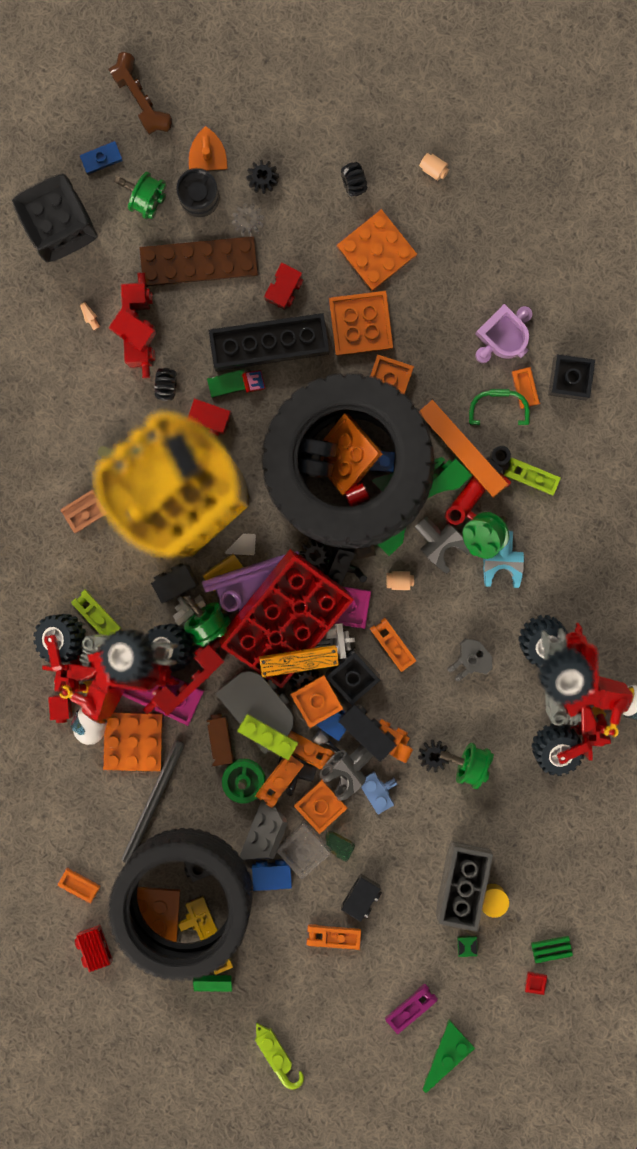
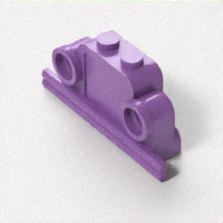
(238, 586)

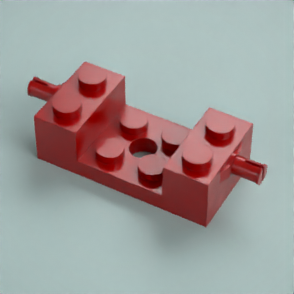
(137, 297)
(167, 701)

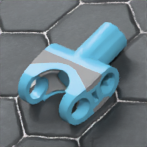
(507, 560)

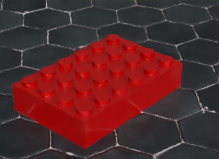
(286, 614)

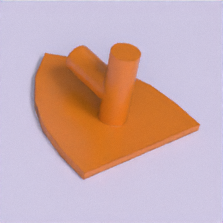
(207, 152)

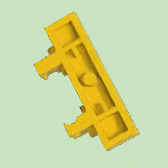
(202, 921)

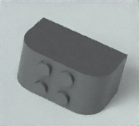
(258, 697)
(463, 885)

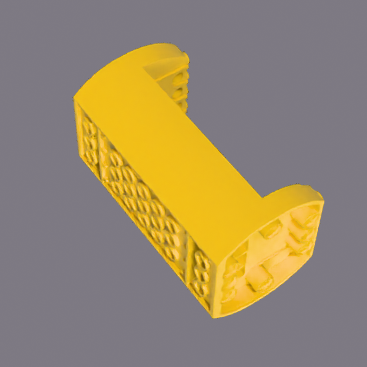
(165, 511)

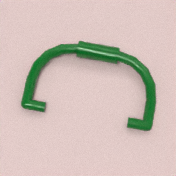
(499, 393)

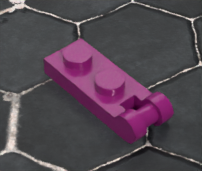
(410, 1009)

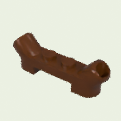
(149, 118)

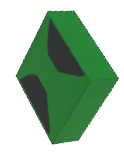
(467, 946)

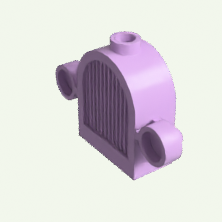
(504, 334)

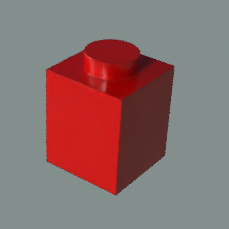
(60, 708)

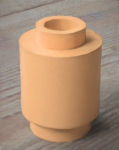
(434, 166)
(400, 580)

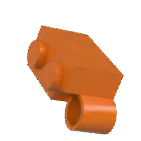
(401, 751)

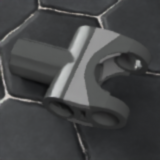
(439, 542)
(348, 769)

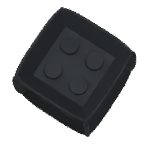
(54, 218)

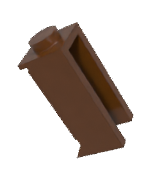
(220, 739)

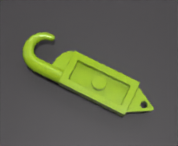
(276, 1055)

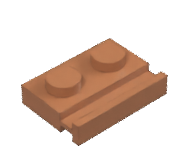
(83, 511)

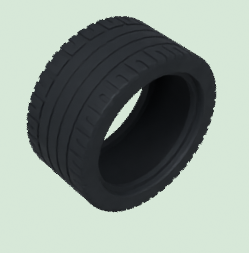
(171, 958)

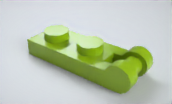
(532, 476)
(96, 614)

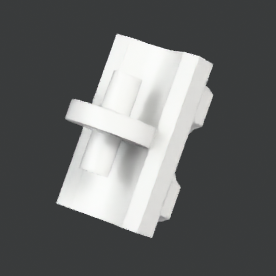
(184, 611)
(340, 639)

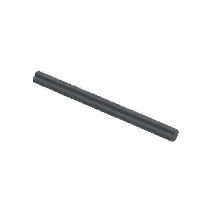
(153, 799)

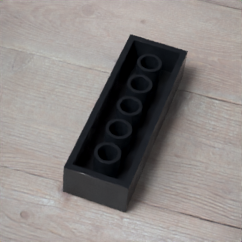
(269, 342)

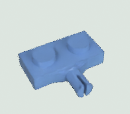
(378, 792)

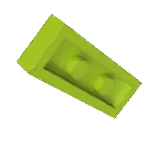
(267, 737)

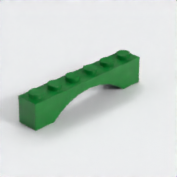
(450, 479)

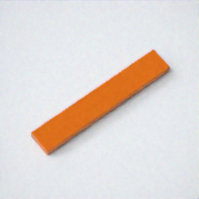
(463, 449)

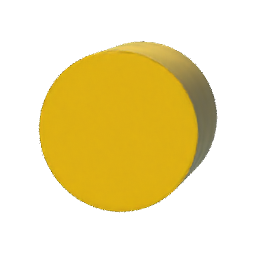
(495, 901)

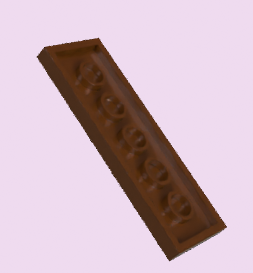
(199, 261)

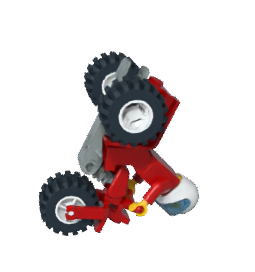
(114, 660)
(570, 687)

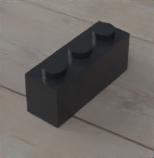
(368, 731)

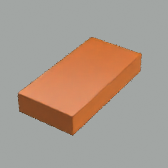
(525, 385)
(78, 885)

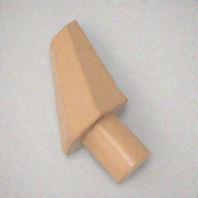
(89, 316)

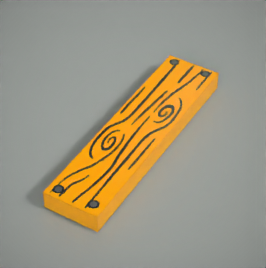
(298, 661)

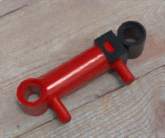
(474, 490)

